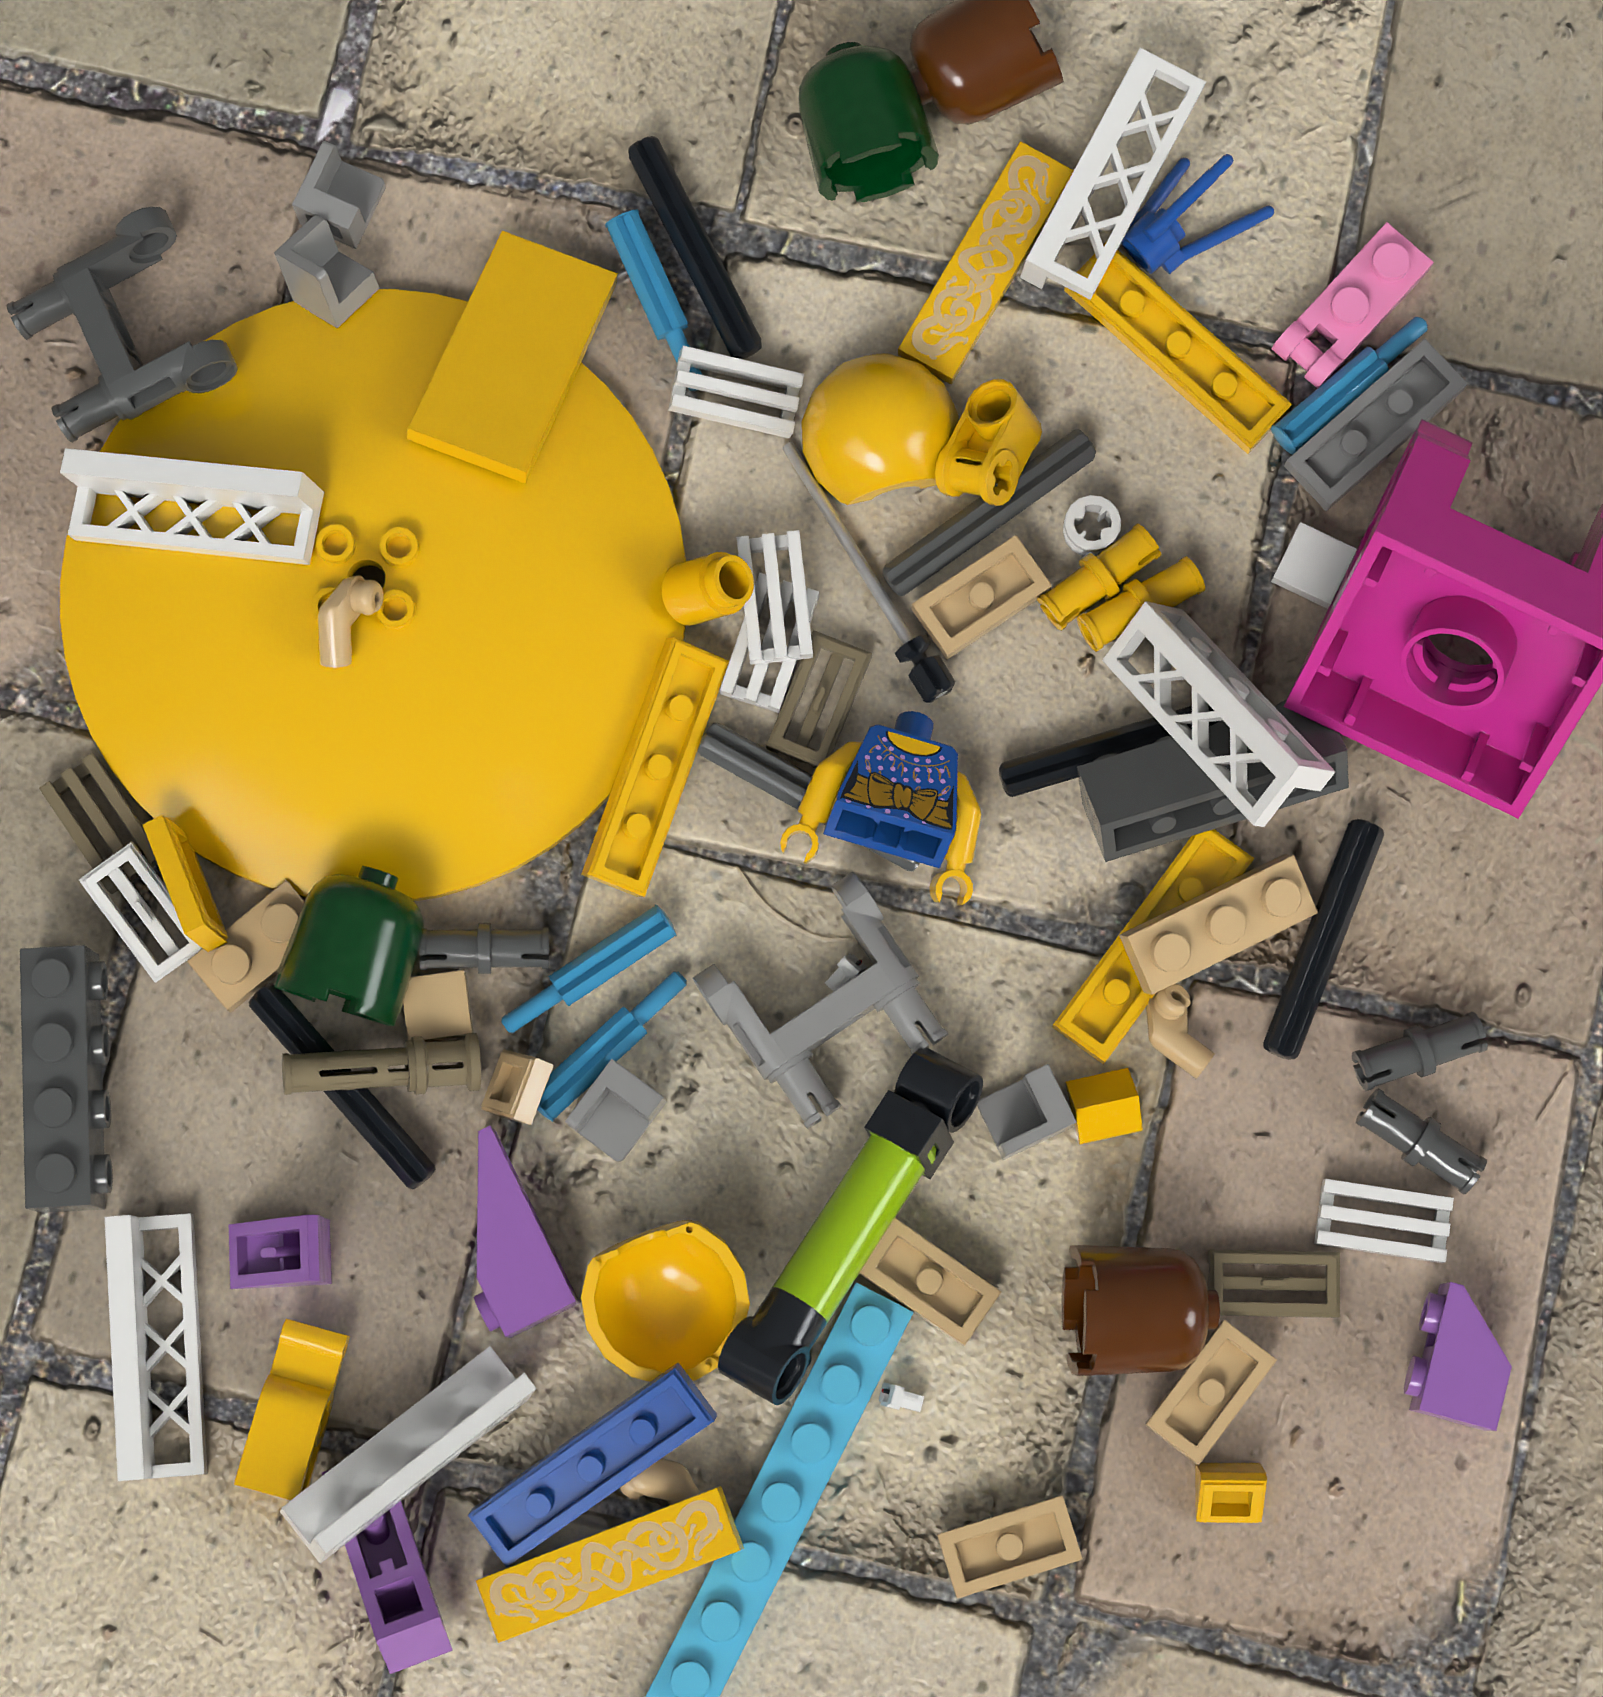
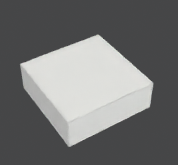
(1314, 565)

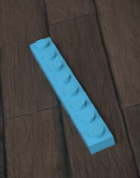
(783, 1496)

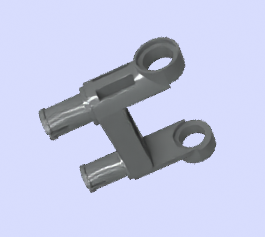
(83, 290)

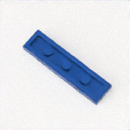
(592, 1464)

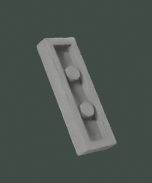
(1375, 425)

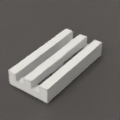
(738, 368)
(781, 652)
(752, 693)
(127, 933)
(1438, 1228)

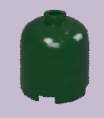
(864, 123)
(356, 944)

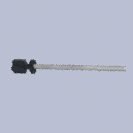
(929, 673)

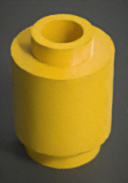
(707, 588)

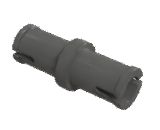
(484, 948)
(1419, 1051)
(1421, 1141)

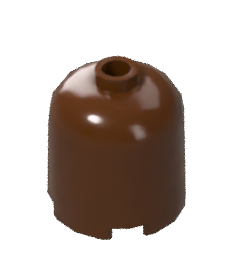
(980, 59)
(1135, 1309)

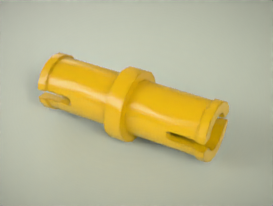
(1099, 576)
(1165, 588)

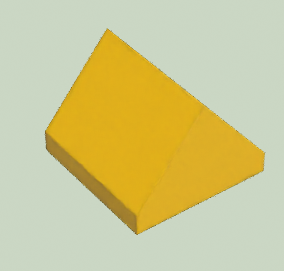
(1104, 1105)
(1230, 1492)

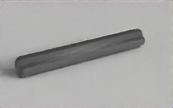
(982, 519)
(766, 772)

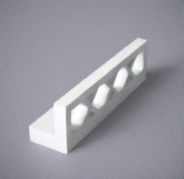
(1090, 169)
(192, 482)
(1234, 700)
(131, 1346)
(406, 1453)

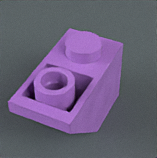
(1461, 1365)

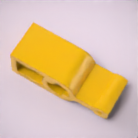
(292, 1411)

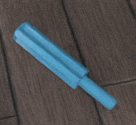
(649, 280)
(1343, 388)
(596, 966)
(607, 1043)

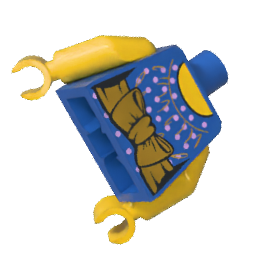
(897, 798)

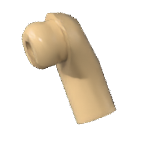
(339, 612)
(1169, 1030)
(663, 1481)

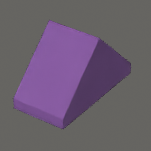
(280, 1252)

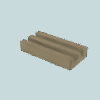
(799, 750)
(72, 780)
(1330, 1284)

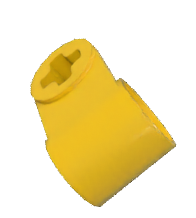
(992, 445)

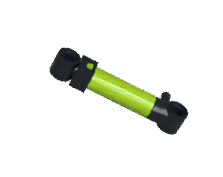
(904, 1142)

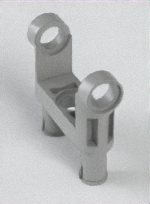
(884, 986)

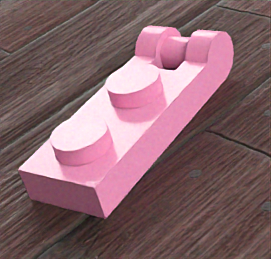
(1354, 304)

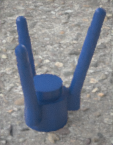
(1155, 234)

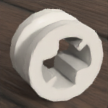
(1075, 517)

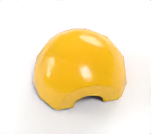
(876, 427)
(665, 1300)

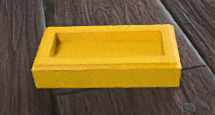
(186, 883)

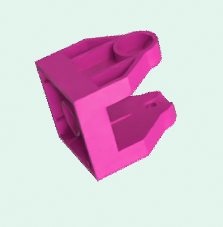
(1445, 573)

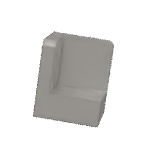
(339, 195)
(322, 276)
(616, 1111)
(1026, 1112)

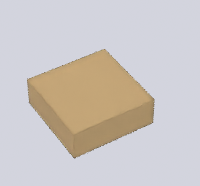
(438, 1006)
(517, 1087)

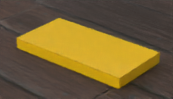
(512, 357)

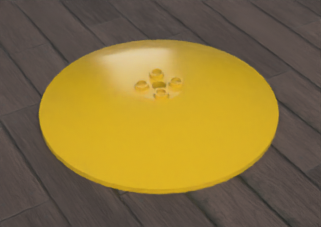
(474, 698)

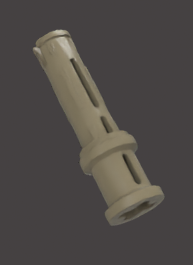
(302, 1071)

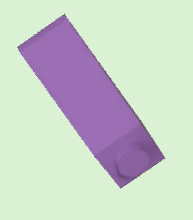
(514, 1256)
(397, 1592)

